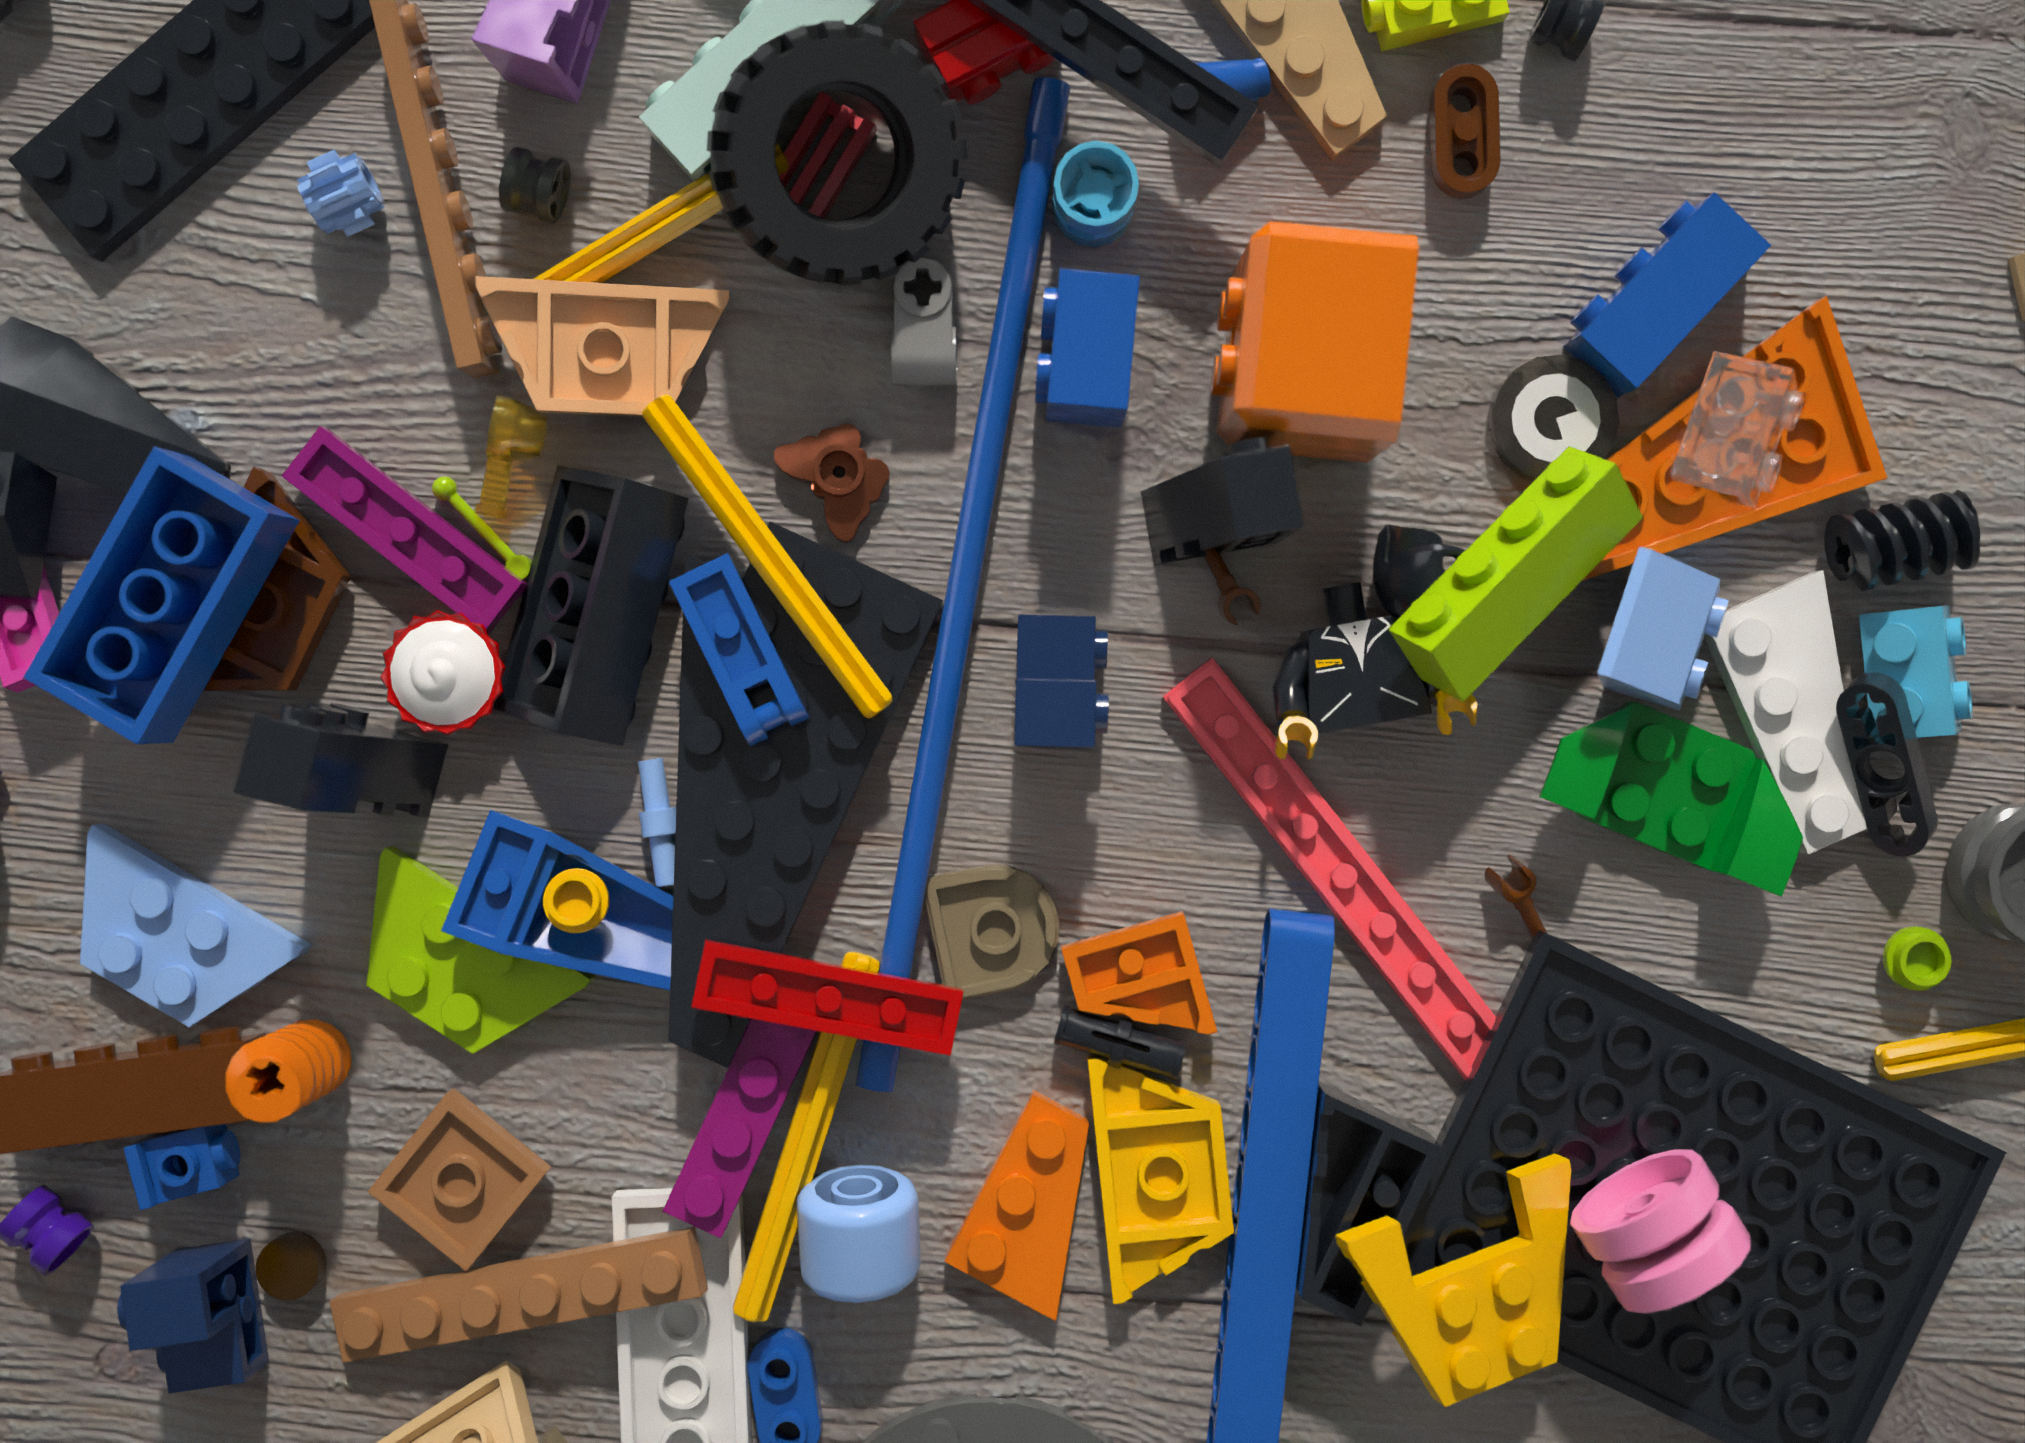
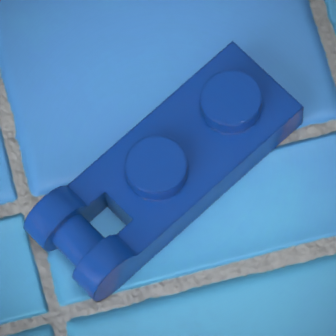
(737, 646)

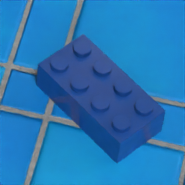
(161, 598)

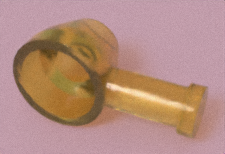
(513, 435)

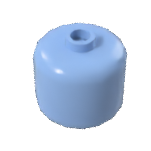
(858, 1233)

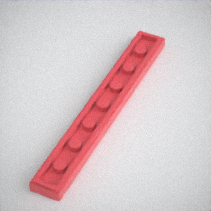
(1333, 863)

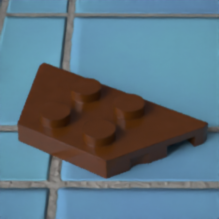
(290, 609)

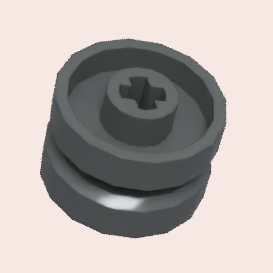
(1989, 872)

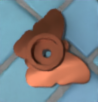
(845, 498)

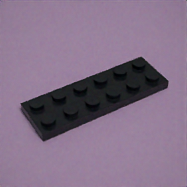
(180, 109)

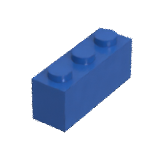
(1665, 292)

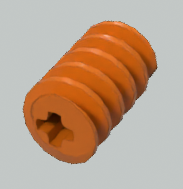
(287, 1070)

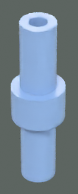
(658, 820)

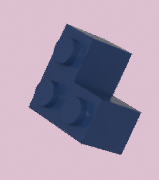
(1057, 681)
(199, 1315)

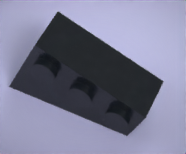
(1226, 504)

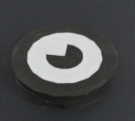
(1548, 408)

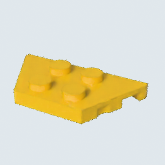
(1157, 1173)

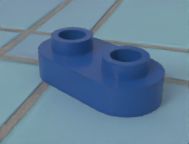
(788, 1396)

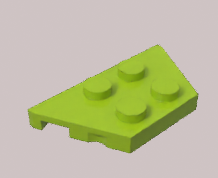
(446, 980)

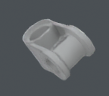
(923, 336)

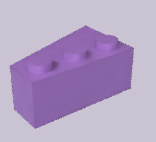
(542, 42)

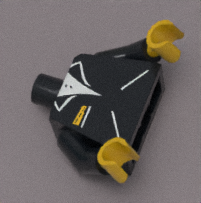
(1352, 678)

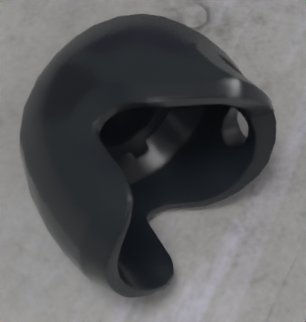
(1407, 565)

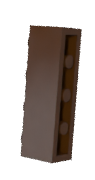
(118, 1093)

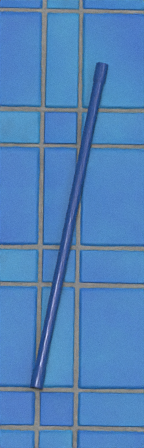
(1042, 137)

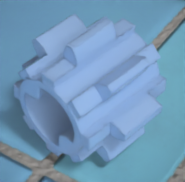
(340, 193)

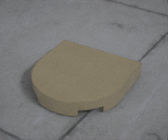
(990, 928)

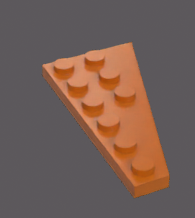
(1822, 456)

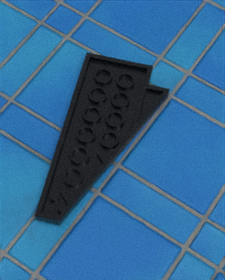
(767, 813)

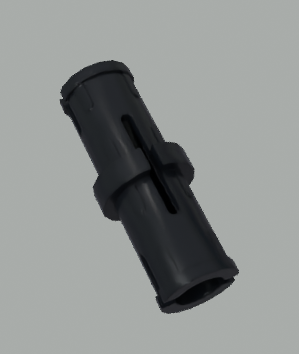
(1162, 1056)

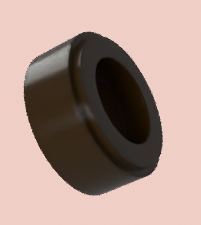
(290, 1265)

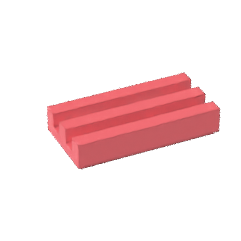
(843, 118)

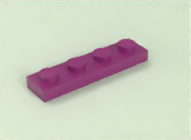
(403, 529)
(738, 1125)

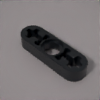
(1895, 736)

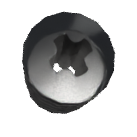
(1904, 539)

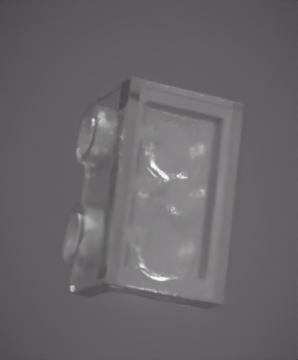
(1738, 427)

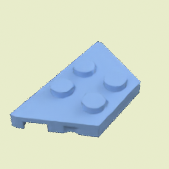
(171, 932)

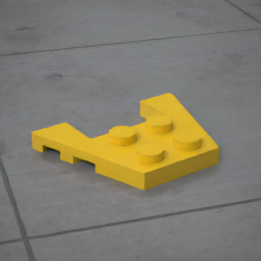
(1482, 1313)

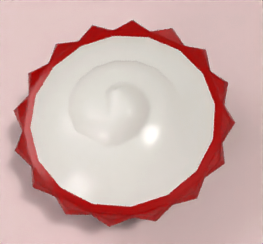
(442, 672)

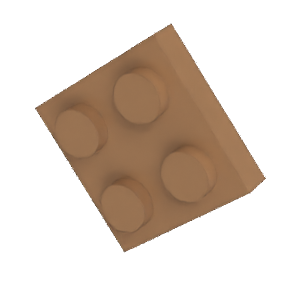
(459, 1179)

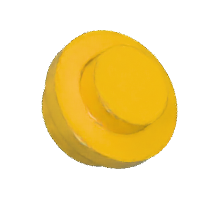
(576, 900)

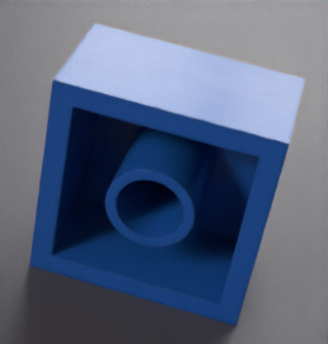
(1092, 349)

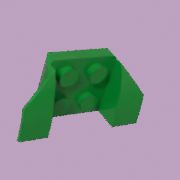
(1678, 794)

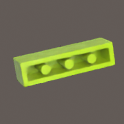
(1516, 572)

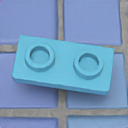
(1920, 654)

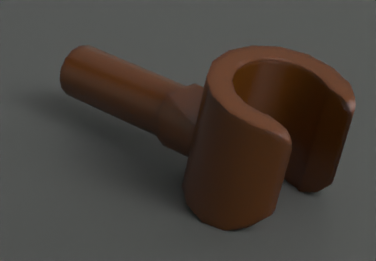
(1228, 586)
(1518, 890)

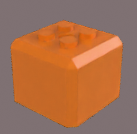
(1317, 340)

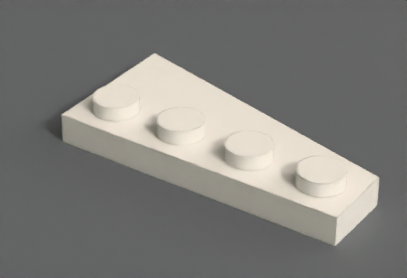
(1785, 686)

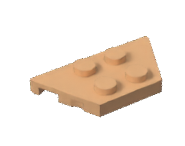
(600, 343)

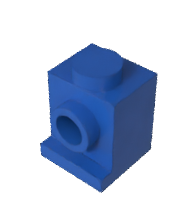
(160, 1167)

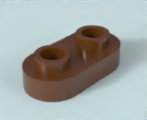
(1465, 134)

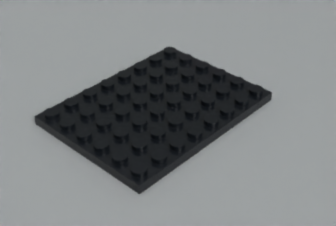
(1838, 1185)

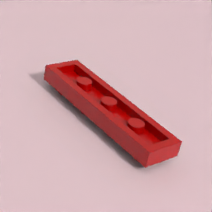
(827, 997)

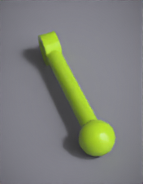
(446, 490)

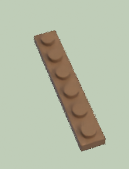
(441, 207)
(519, 1294)

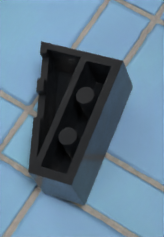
(333, 758)
(1358, 1172)

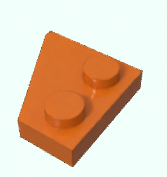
(1142, 975)

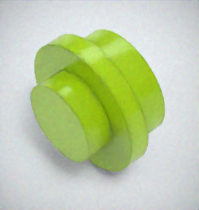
(1916, 958)

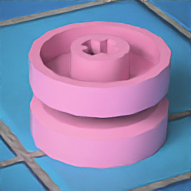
(1661, 1231)

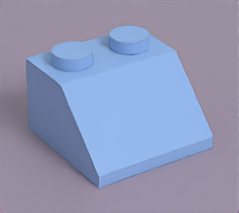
(1661, 631)

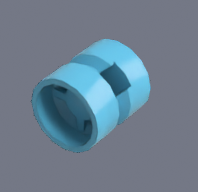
(1094, 193)

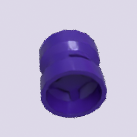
(41, 1225)

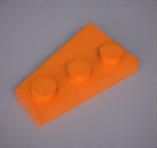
(1026, 1208)

